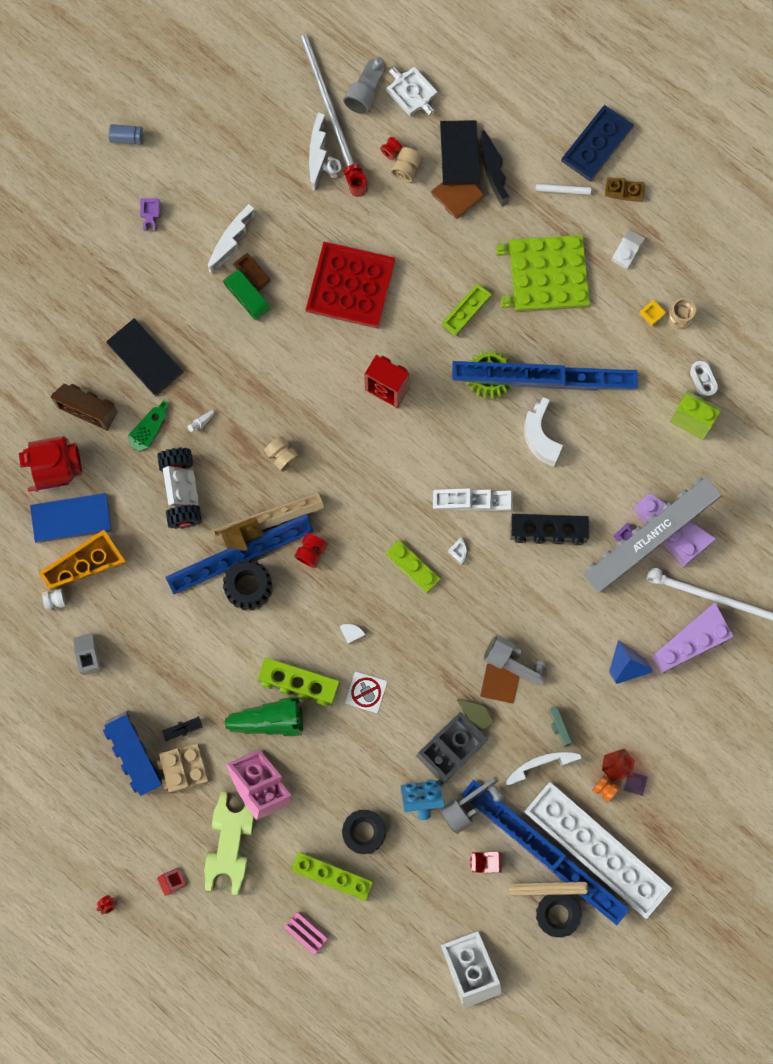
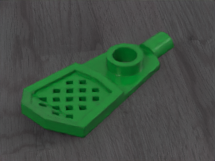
(149, 425)

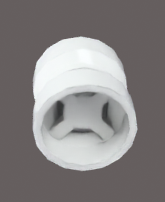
(53, 599)

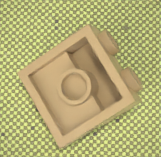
(182, 768)

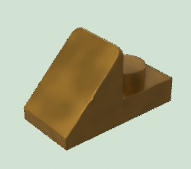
(239, 534)

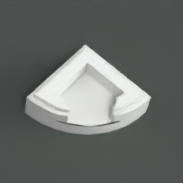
(458, 551)
(351, 632)

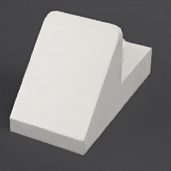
(628, 249)

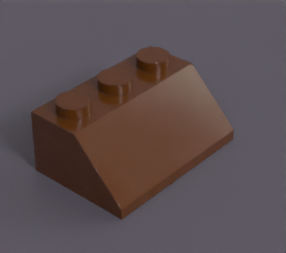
(84, 405)

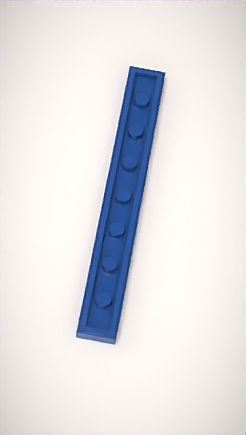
(221, 561)

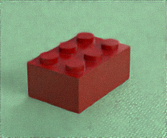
(387, 380)

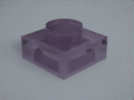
(635, 784)

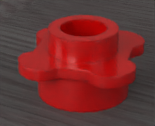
(106, 904)

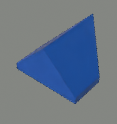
(627, 664)

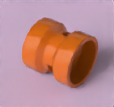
(604, 787)

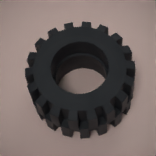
(242, 569)

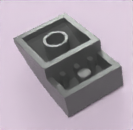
(451, 747)

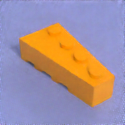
(84, 561)

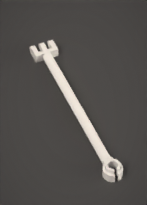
(656, 577)

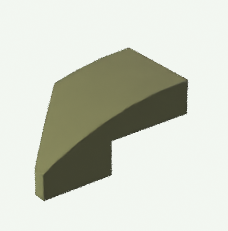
(476, 714)

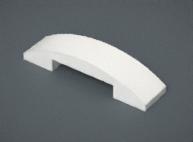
(563, 757)

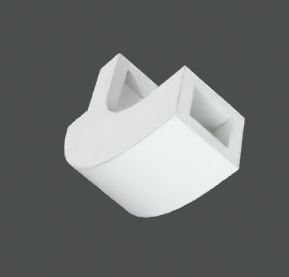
(538, 443)

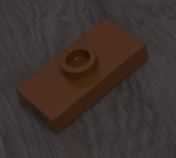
(252, 271)

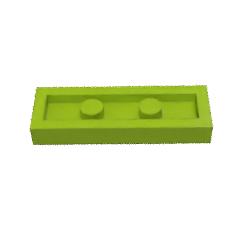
(466, 310)
(412, 566)

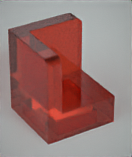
(618, 765)

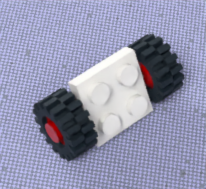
(180, 488)

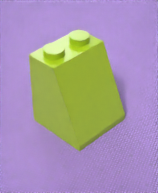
(695, 414)

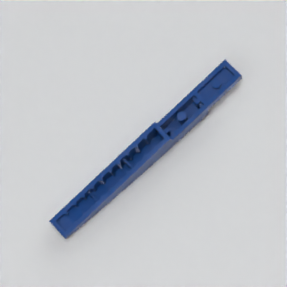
(544, 376)
(546, 853)

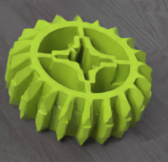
(490, 390)

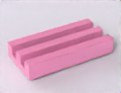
(299, 938)

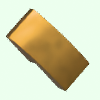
(624, 190)

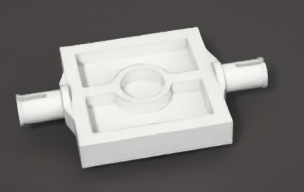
(411, 91)

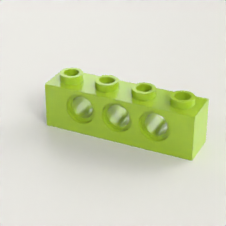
(272, 667)
(331, 876)

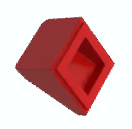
(171, 881)

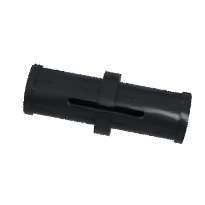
(193, 724)

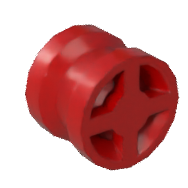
(391, 148)

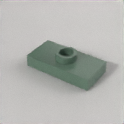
(558, 726)

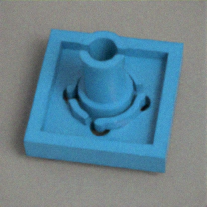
(422, 797)

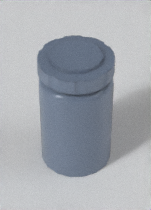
(125, 134)

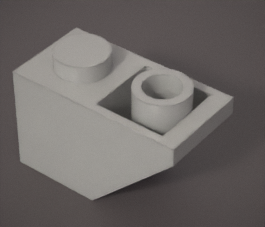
(87, 654)

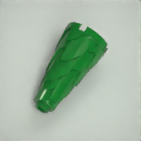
(270, 718)

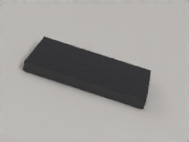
(459, 152)
(144, 357)

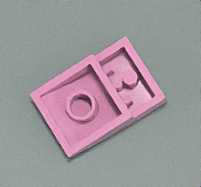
(259, 784)

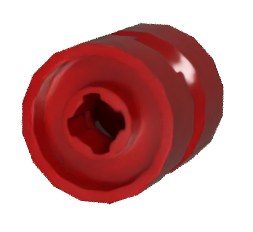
(311, 549)

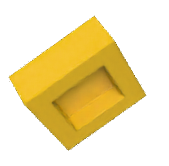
(652, 313)

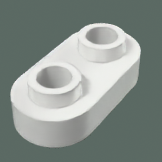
(703, 379)

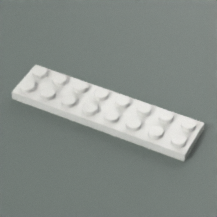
(598, 850)

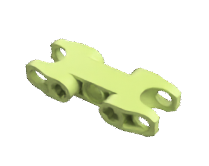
(227, 857)

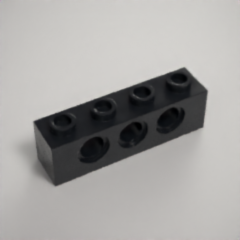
(579, 524)

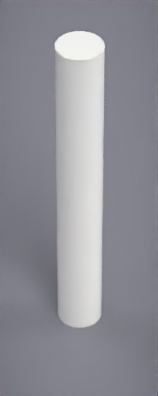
(563, 189)

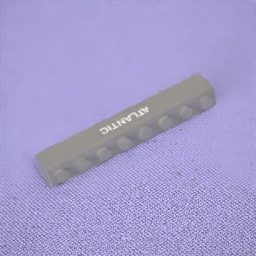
(652, 535)

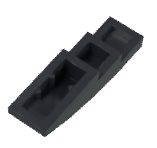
(493, 163)

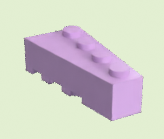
(686, 542)
(697, 638)

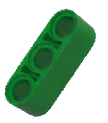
(246, 294)

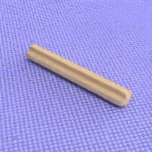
(548, 888)

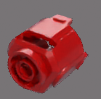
(51, 462)

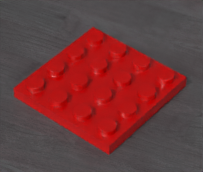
(350, 284)

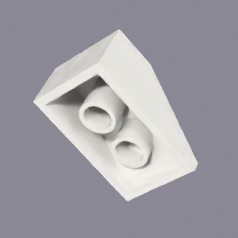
(471, 969)

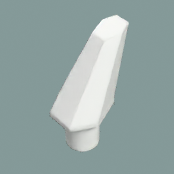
(200, 422)

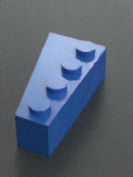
(132, 754)

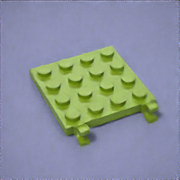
(546, 273)

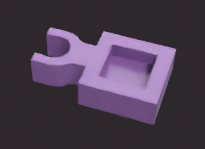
(149, 209)

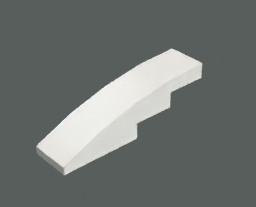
(317, 154)
(228, 244)
(472, 500)

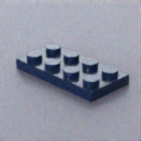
(597, 143)

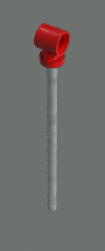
(353, 172)

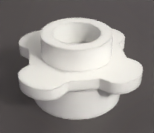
(332, 166)

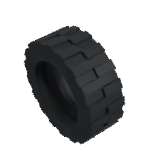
(378, 827)
(547, 926)

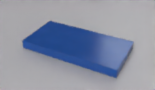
(70, 518)

